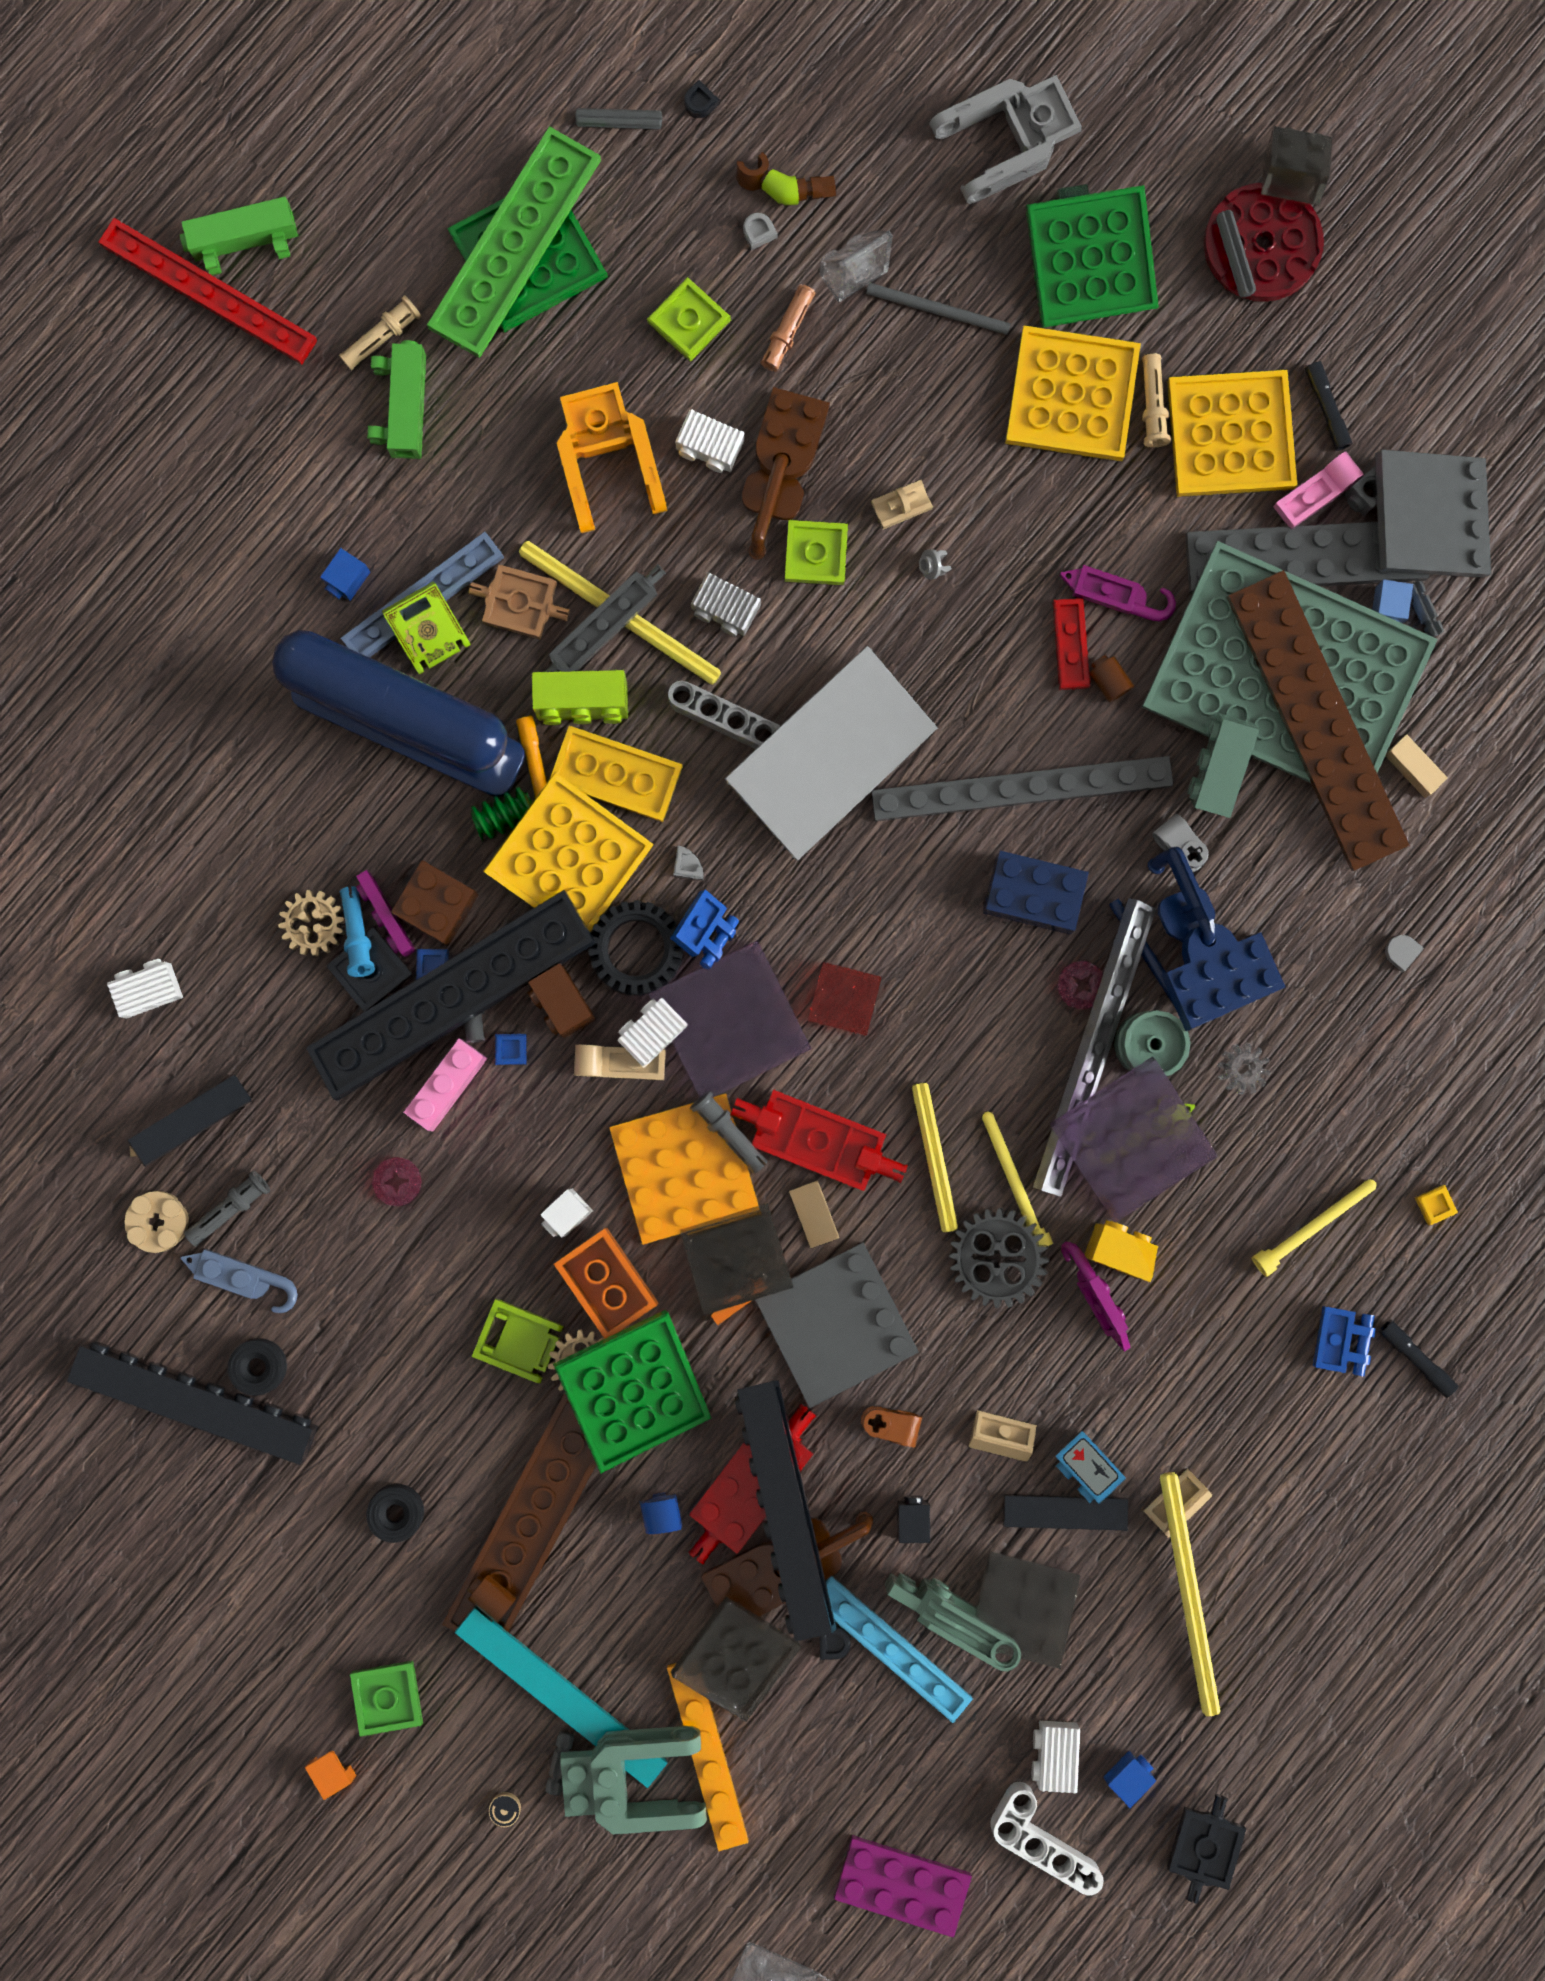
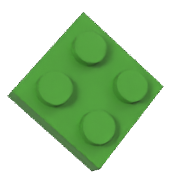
(386, 1698)

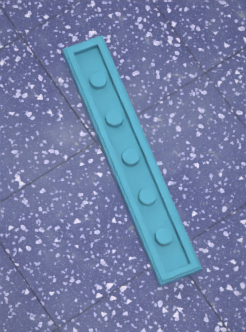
(896, 1652)

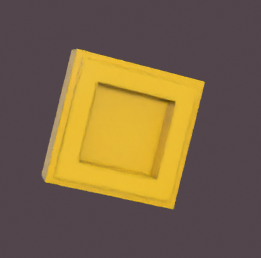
(1436, 1205)

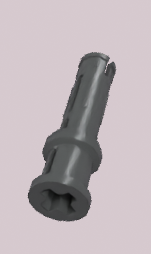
(719, 1121)
(237, 1200)

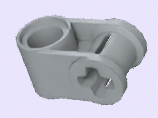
(1178, 833)

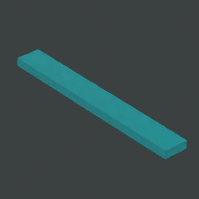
(549, 1687)

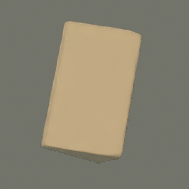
(1416, 766)
(814, 1214)
(1002, 1436)
(1193, 1496)

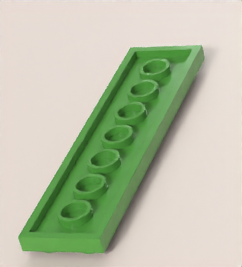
(514, 242)

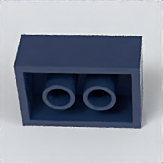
(1035, 892)

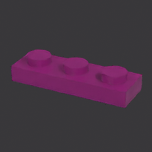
(382, 914)

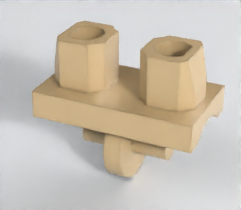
(901, 504)

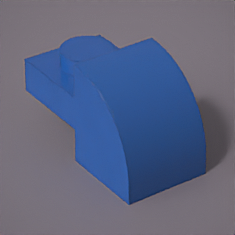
(661, 1514)

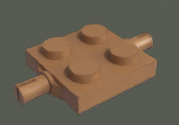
(519, 601)

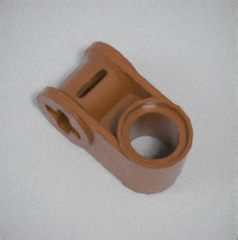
(897, 1425)

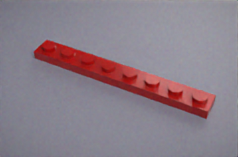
(207, 291)

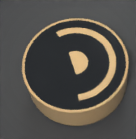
(504, 1809)

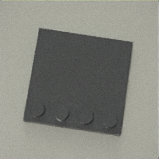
(1432, 514)
(837, 1325)

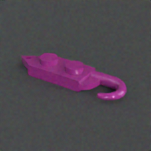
(1116, 593)
(1097, 1295)

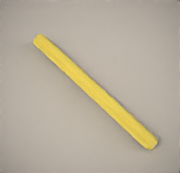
(637, 624)
(1190, 1594)

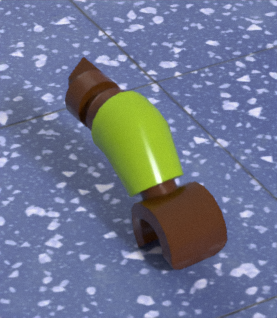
(783, 188)

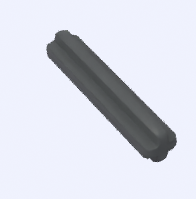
(618, 118)
(1236, 253)

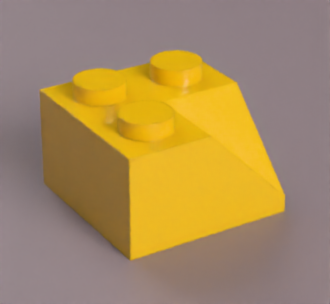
(1122, 1251)

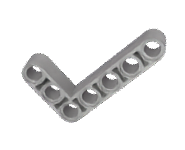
(720, 719)

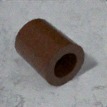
(1110, 678)
(490, 1597)

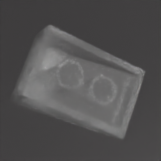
(857, 263)

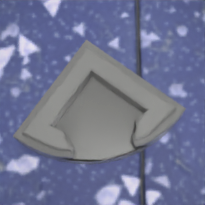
(687, 865)

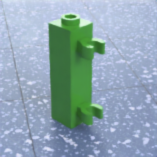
(239, 230)
(405, 400)

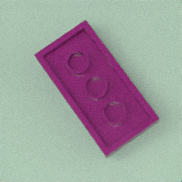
(902, 1886)

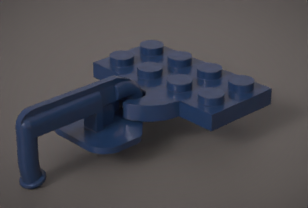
(1217, 968)

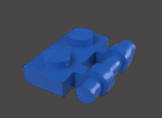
(697, 926)
(1335, 1339)

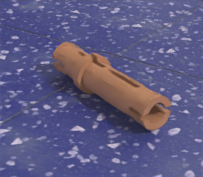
(782, 338)

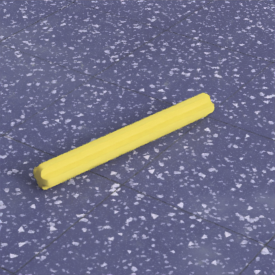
(934, 1157)

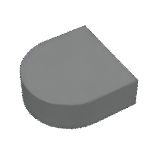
(758, 230)
(1402, 951)

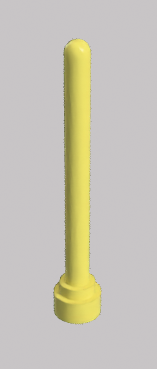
(1013, 1177)
(1268, 1260)

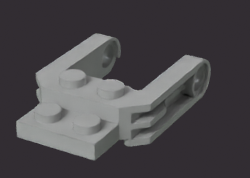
(1036, 117)

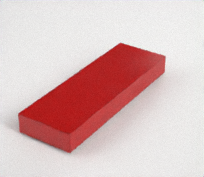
(1071, 644)

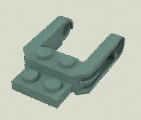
(952, 1618)
(597, 1781)

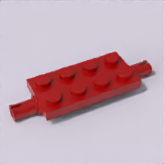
(818, 1140)
(731, 1506)

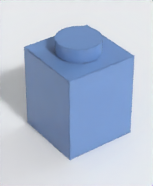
(1393, 599)

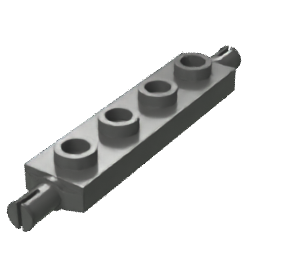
(605, 621)

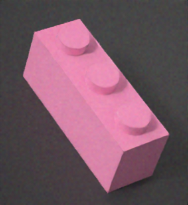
(445, 1085)

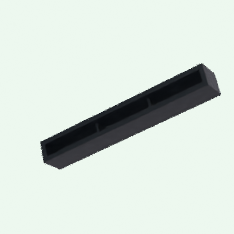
(193, 1403)
(786, 1511)

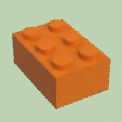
(606, 1283)

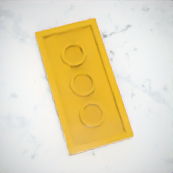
(617, 773)

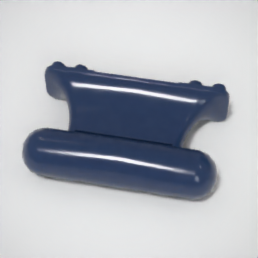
(398, 712)

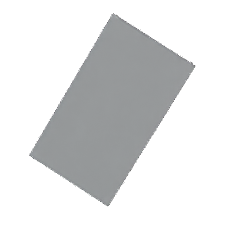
(831, 753)

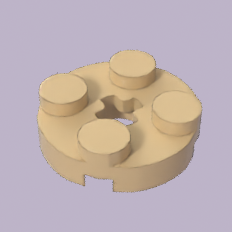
(141, 1232)

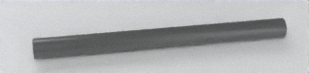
(938, 308)

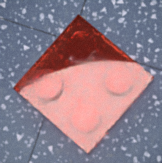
(844, 999)

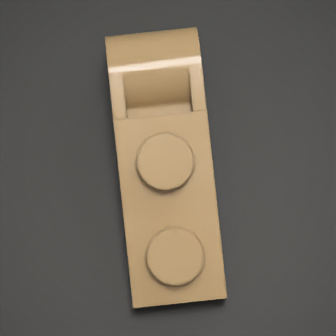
(615, 1063)

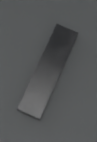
(189, 1120)
(1065, 1512)

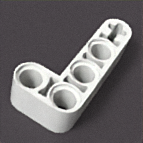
(1049, 1846)

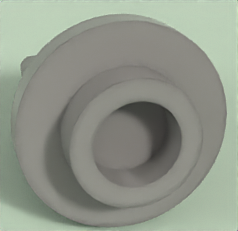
(931, 565)

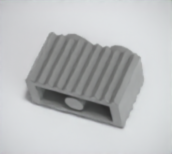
(725, 605)

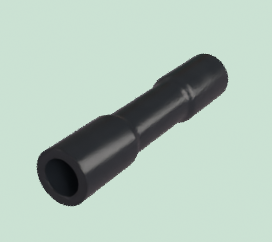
(1335, 423)
(1431, 1371)

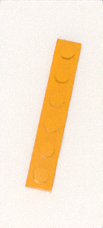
(711, 1767)

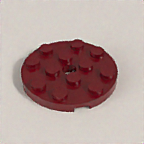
(1294, 239)

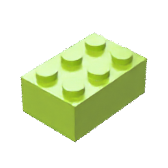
(580, 696)

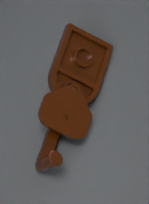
(790, 434)
(754, 1582)

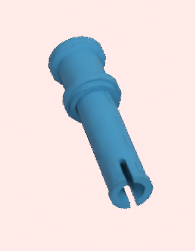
(356, 944)

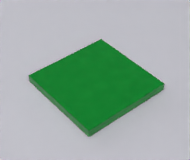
(1092, 256)
(561, 273)
(632, 1391)

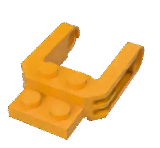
(599, 426)

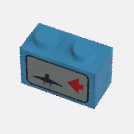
(1090, 1468)

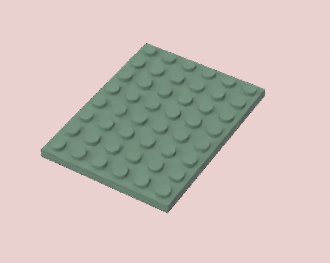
(1215, 672)

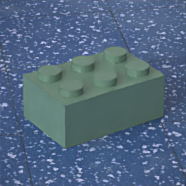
(1222, 764)

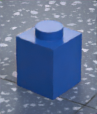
(344, 575)
(1130, 1778)

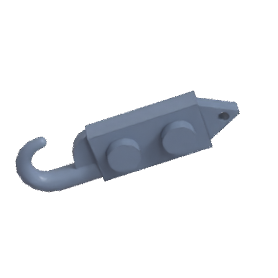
(239, 1277)

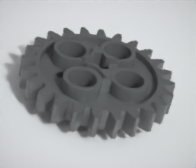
(999, 1229)

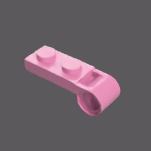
(1319, 490)

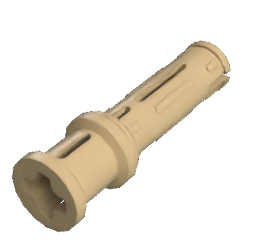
(390, 325)
(1155, 413)

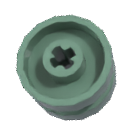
(1159, 1028)

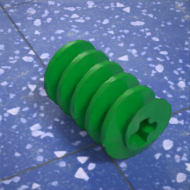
(500, 813)

